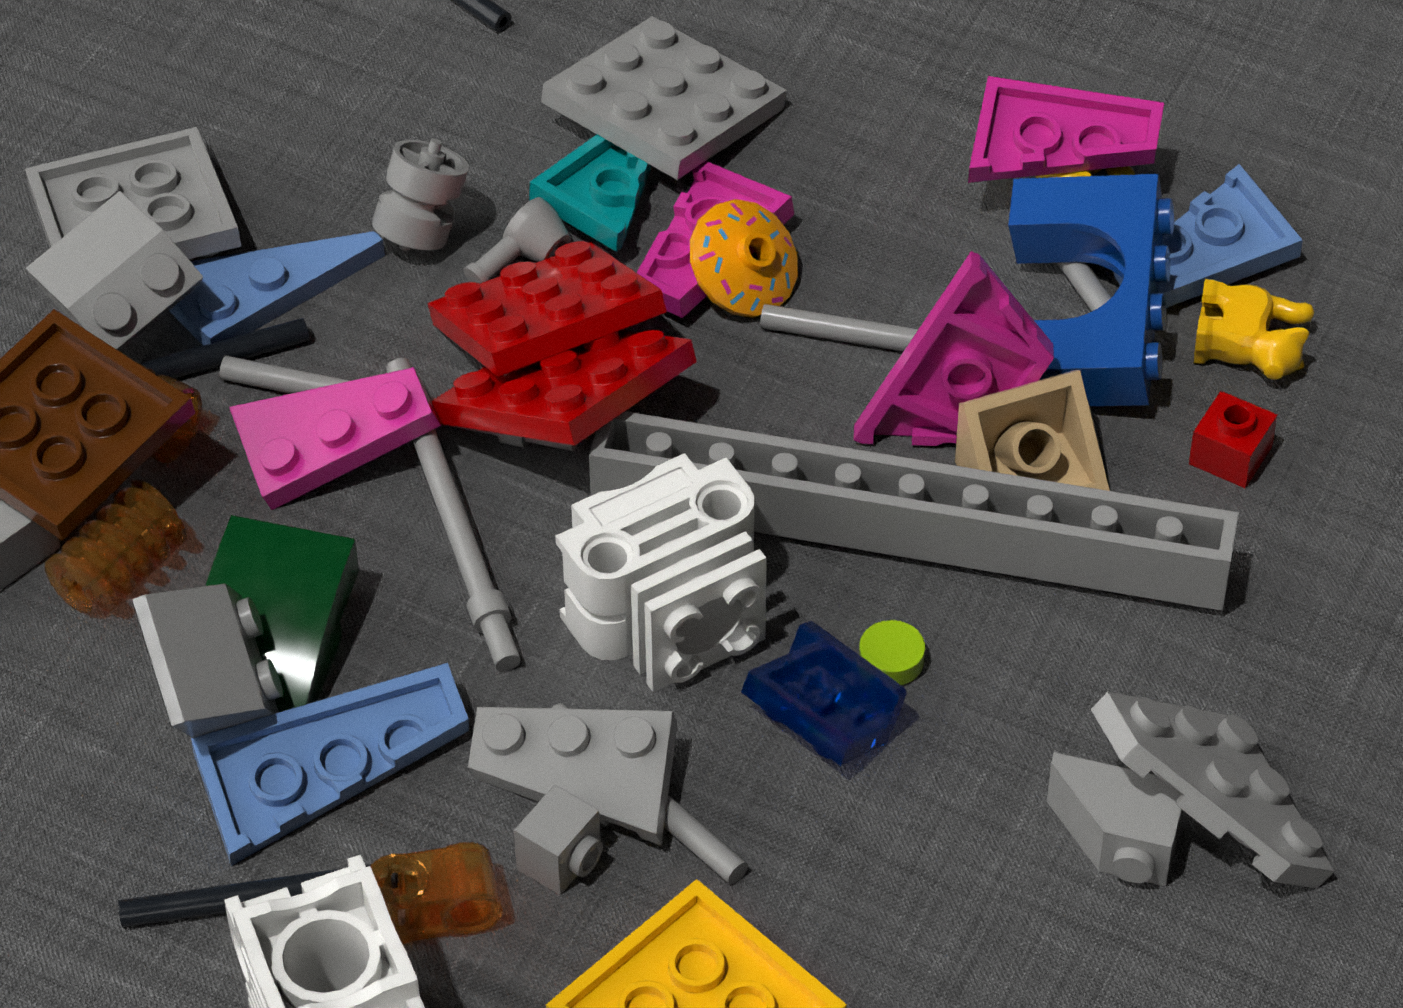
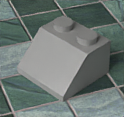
(115, 272)
(208, 657)

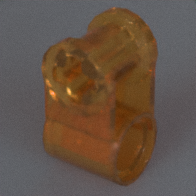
(441, 891)

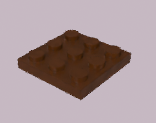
(76, 422)

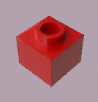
(1232, 439)

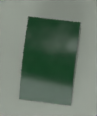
(300, 591)

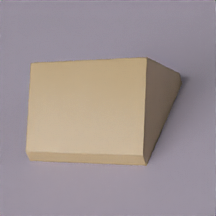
(1033, 433)

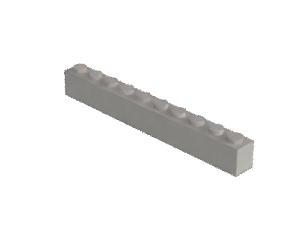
(943, 510)

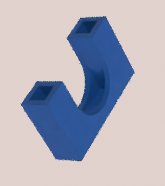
(1122, 228)

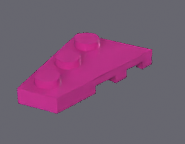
(1058, 129)
(669, 256)
(330, 430)

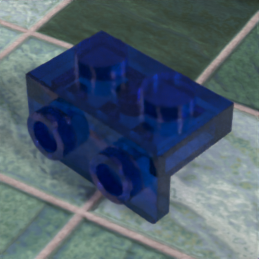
(827, 695)

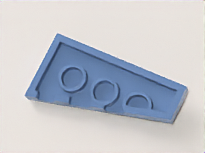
(311, 758)

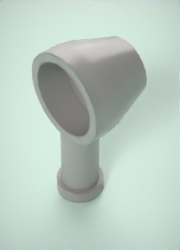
(531, 233)

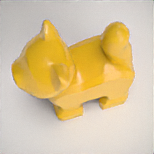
(1236, 328)

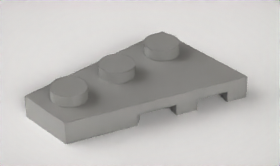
(599, 755)

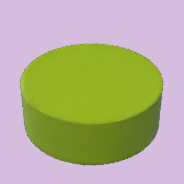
(894, 649)

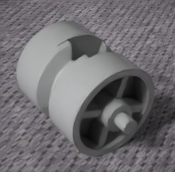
(422, 183)

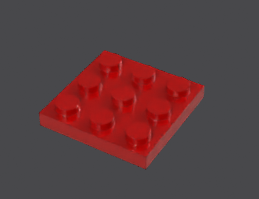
(545, 307)
(568, 392)

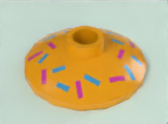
(726, 266)

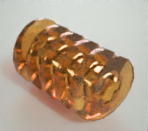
(115, 548)

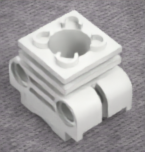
(666, 571)
(323, 945)

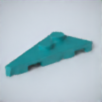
(595, 189)

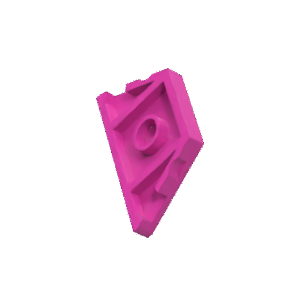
(965, 349)

